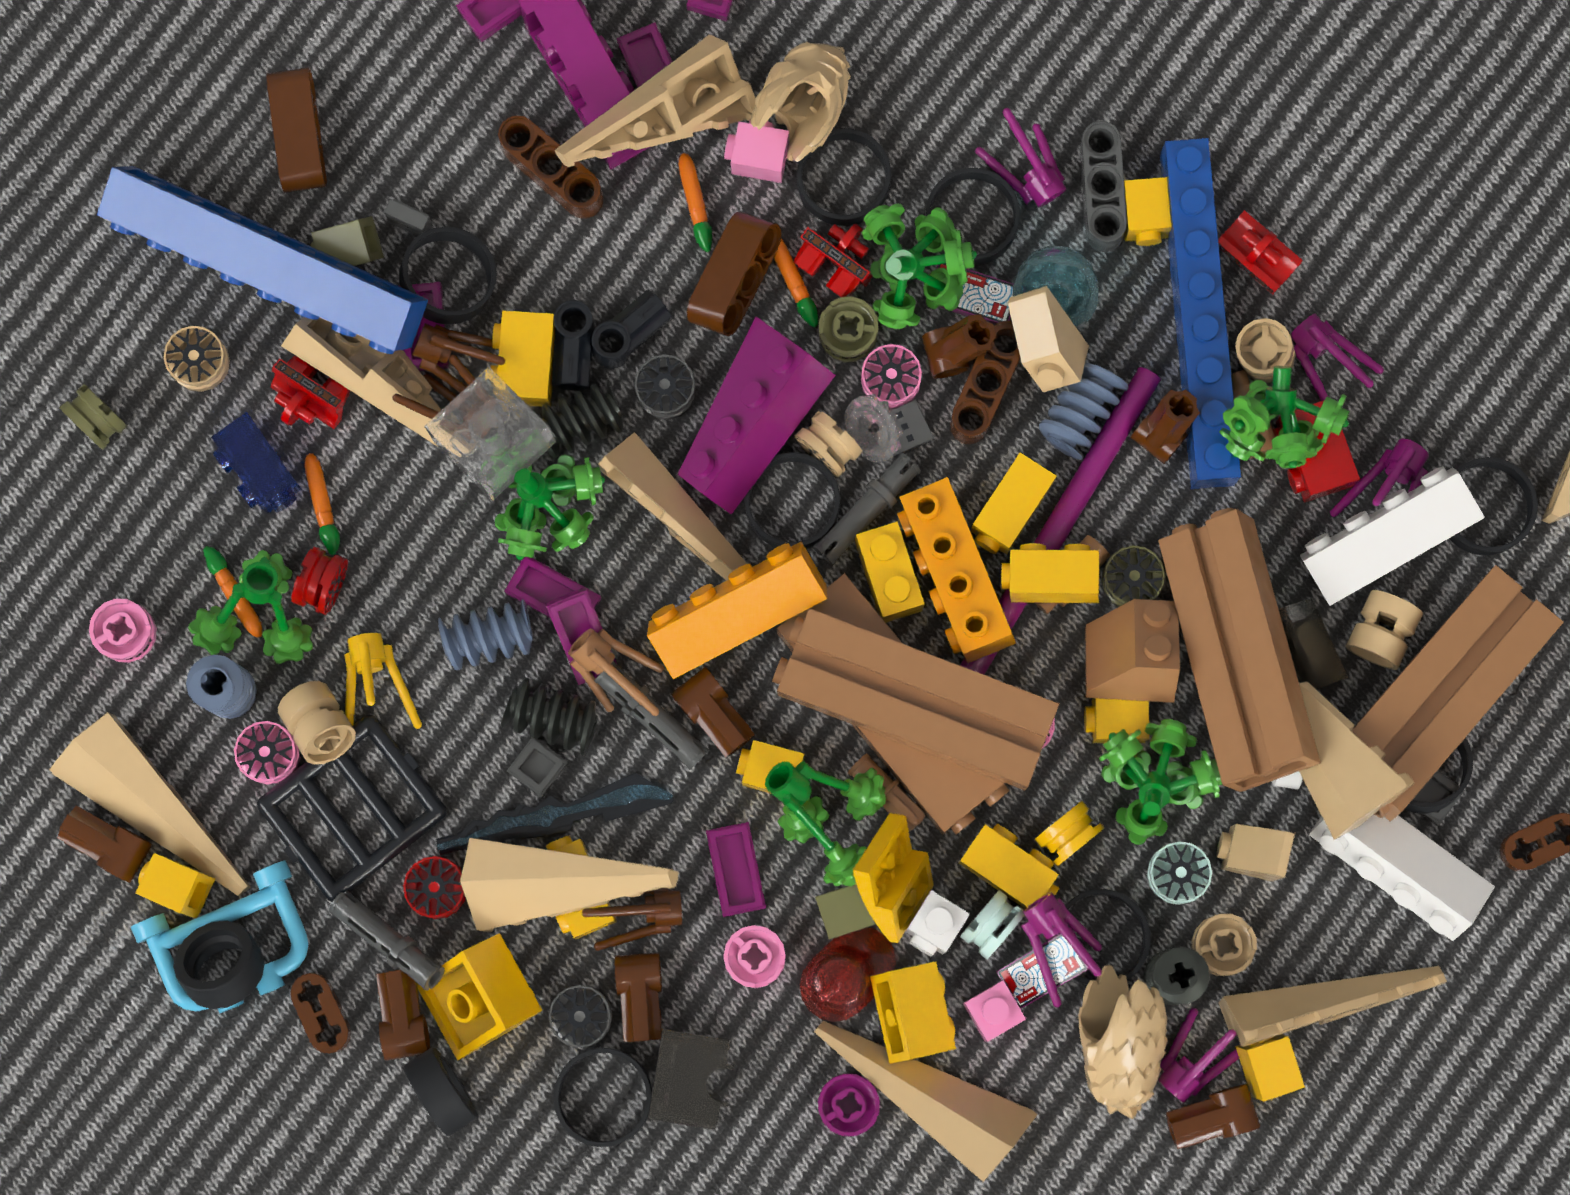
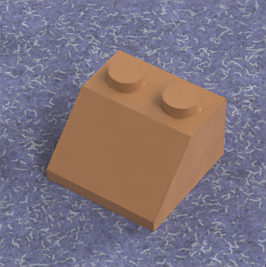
(1134, 652)

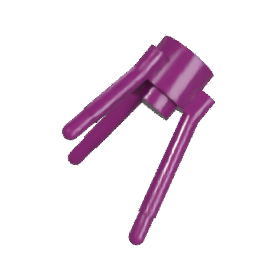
(1044, 180)
(1316, 338)
(1402, 464)
(1052, 917)
(1185, 1077)

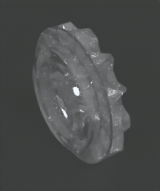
(858, 419)

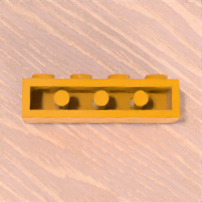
(957, 571)
(736, 609)

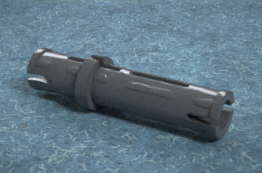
(880, 494)
(663, 726)
(399, 950)

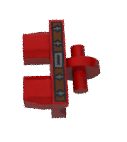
(817, 250)
(1259, 252)
(305, 397)

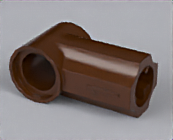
(955, 345)
(1167, 424)
(707, 705)
(112, 847)
(639, 986)
(402, 1026)
(1223, 1114)

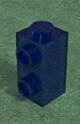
(257, 464)

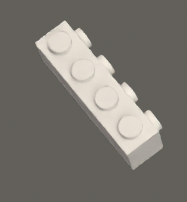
(1391, 535)
(1412, 871)

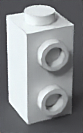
(936, 925)

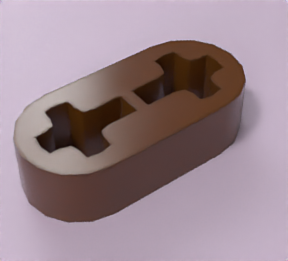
(1536, 832)
(311, 1018)

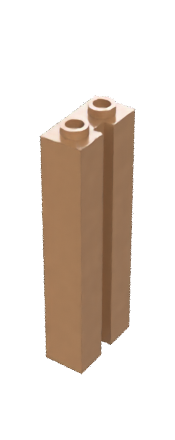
(1238, 650)
(1455, 680)
(915, 698)
(936, 785)

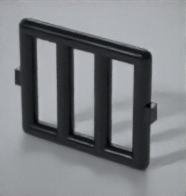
(367, 863)

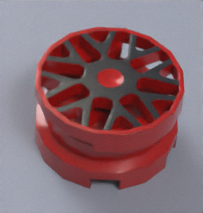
(319, 580)
(434, 887)

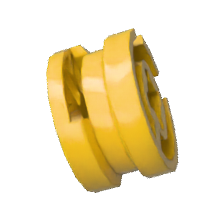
(1069, 833)

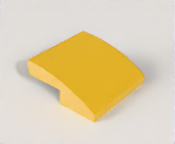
(893, 878)

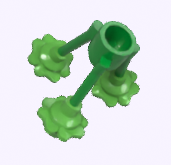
(260, 583)
(806, 816)

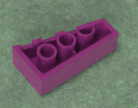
(578, 60)
(753, 415)

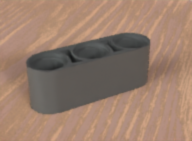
(1108, 167)

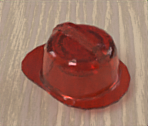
(838, 977)

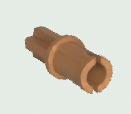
(896, 799)

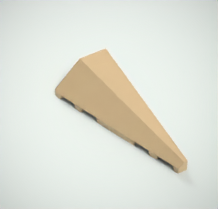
(685, 97)
(363, 370)
(651, 485)
(1351, 776)
(121, 778)
(523, 883)
(1281, 1010)
(962, 1117)

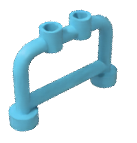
(272, 890)

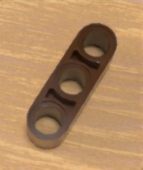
(296, 130)
(538, 151)
(734, 273)
(981, 402)

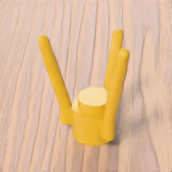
(366, 657)

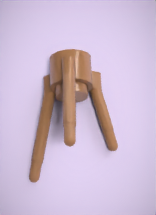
(593, 653)

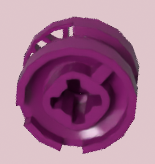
(848, 1104)

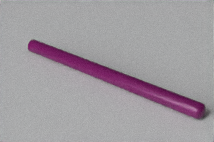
(1083, 484)

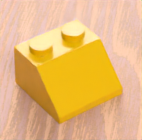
(480, 997)

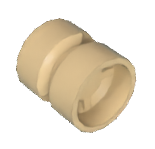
(1263, 346)
(1378, 643)
(316, 722)

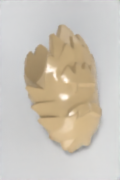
(805, 96)
(1122, 1041)

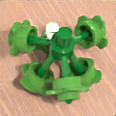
(897, 265)
(1297, 438)
(536, 490)
(1157, 789)

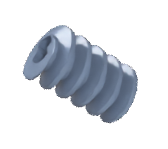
(1079, 409)
(486, 636)
(205, 682)

